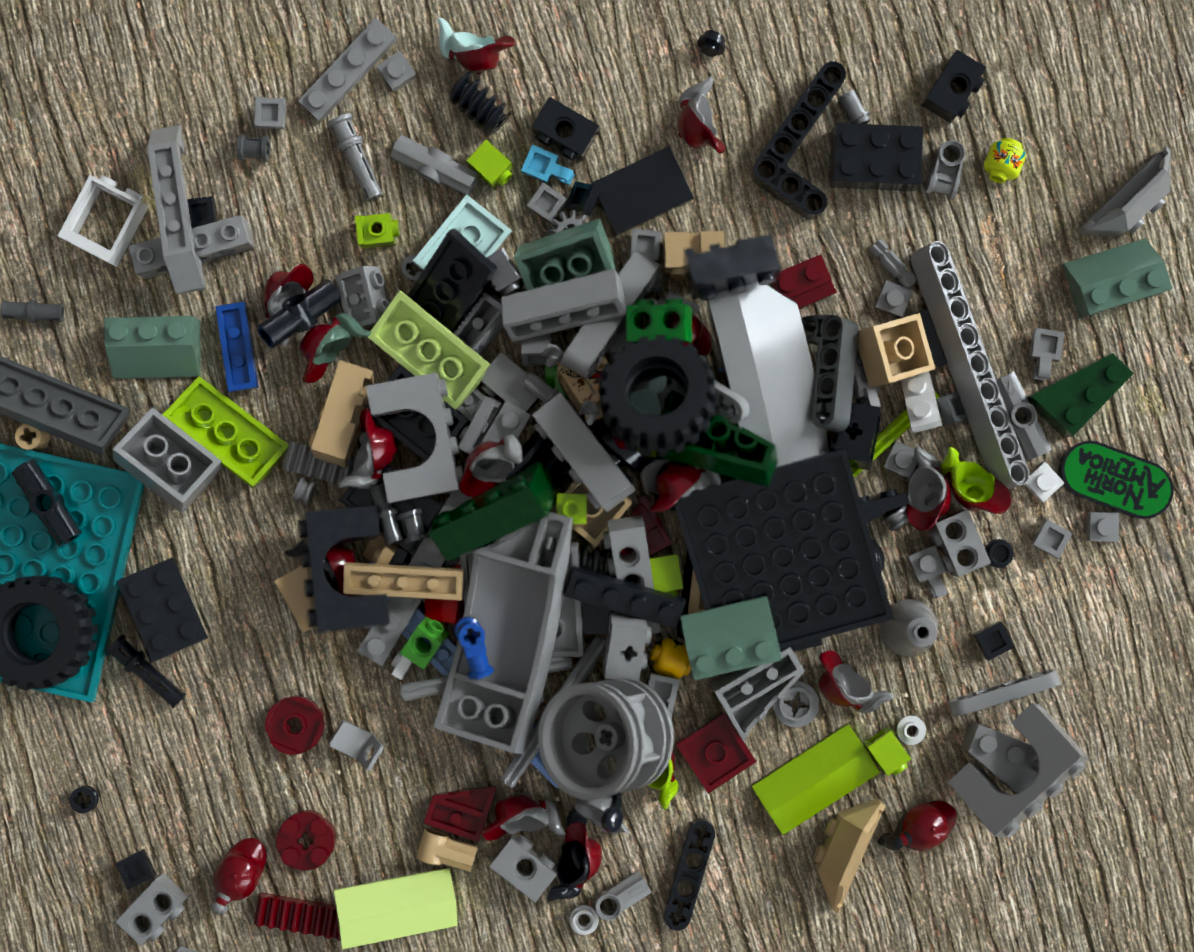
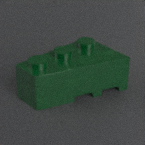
(1079, 395)

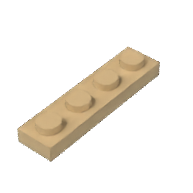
(403, 581)

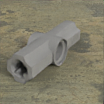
(434, 165)
(1029, 434)

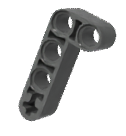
(832, 407)

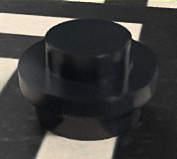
(711, 43)
(999, 553)

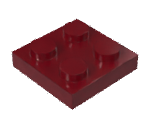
(716, 752)

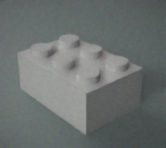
(166, 460)

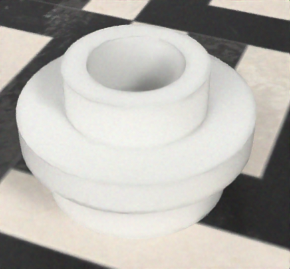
(903, 725)
(577, 926)

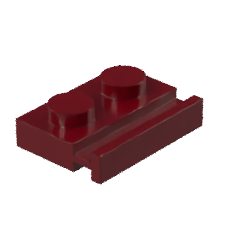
(805, 282)

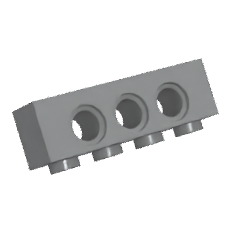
(210, 243)
(630, 533)

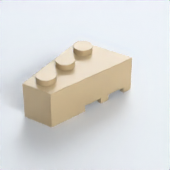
(341, 414)

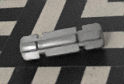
(892, 264)

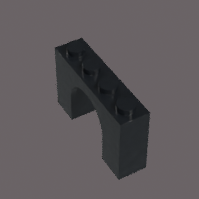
(330, 609)

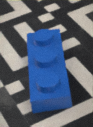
(237, 347)

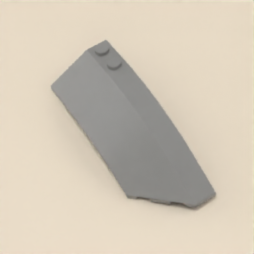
(770, 367)
(518, 603)

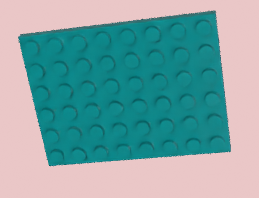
(106, 510)

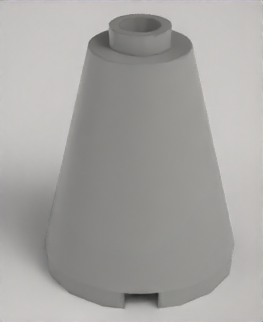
(911, 630)

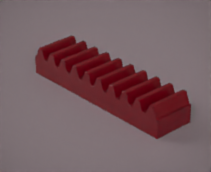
(297, 915)

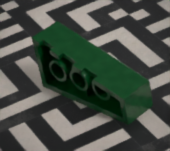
(726, 450)
(495, 512)

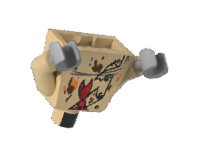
(580, 391)

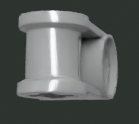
(945, 175)

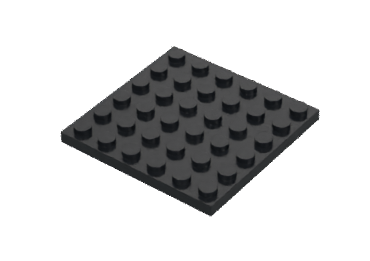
(792, 542)

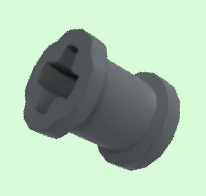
(253, 148)
(412, 526)

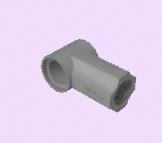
(624, 894)

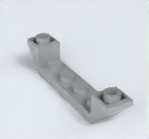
(172, 209)

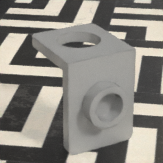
(356, 743)

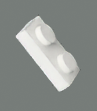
(921, 402)

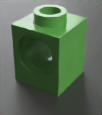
(418, 650)

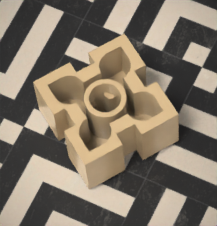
(676, 242)

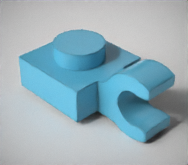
(543, 164)

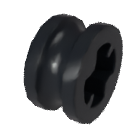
(79, 807)

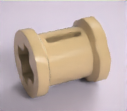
(38, 443)

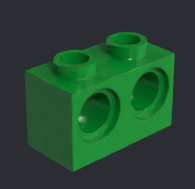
(659, 319)

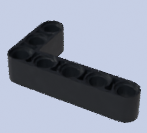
(793, 138)

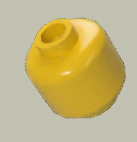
(670, 658)

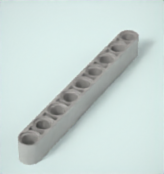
(969, 364)

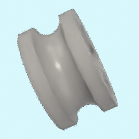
(409, 261)
(304, 491)
(897, 518)

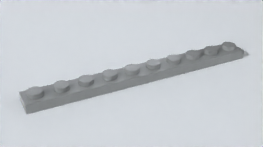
(382, 640)

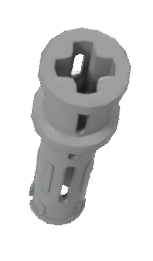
(351, 144)

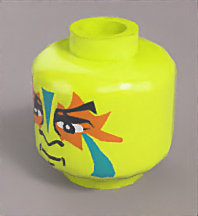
(1004, 160)

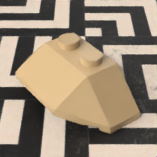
(845, 848)

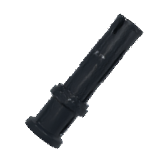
(172, 696)

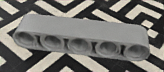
(597, 338)

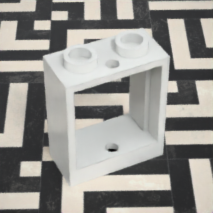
(83, 207)

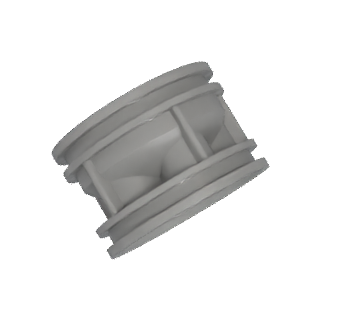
(634, 731)

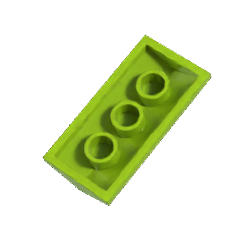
(227, 432)
(815, 779)

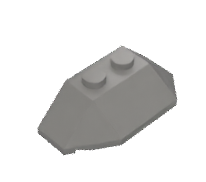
(1133, 200)

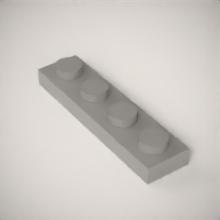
(348, 70)

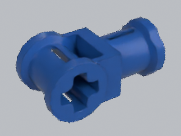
(473, 647)

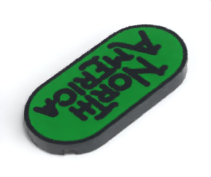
(1116, 479)

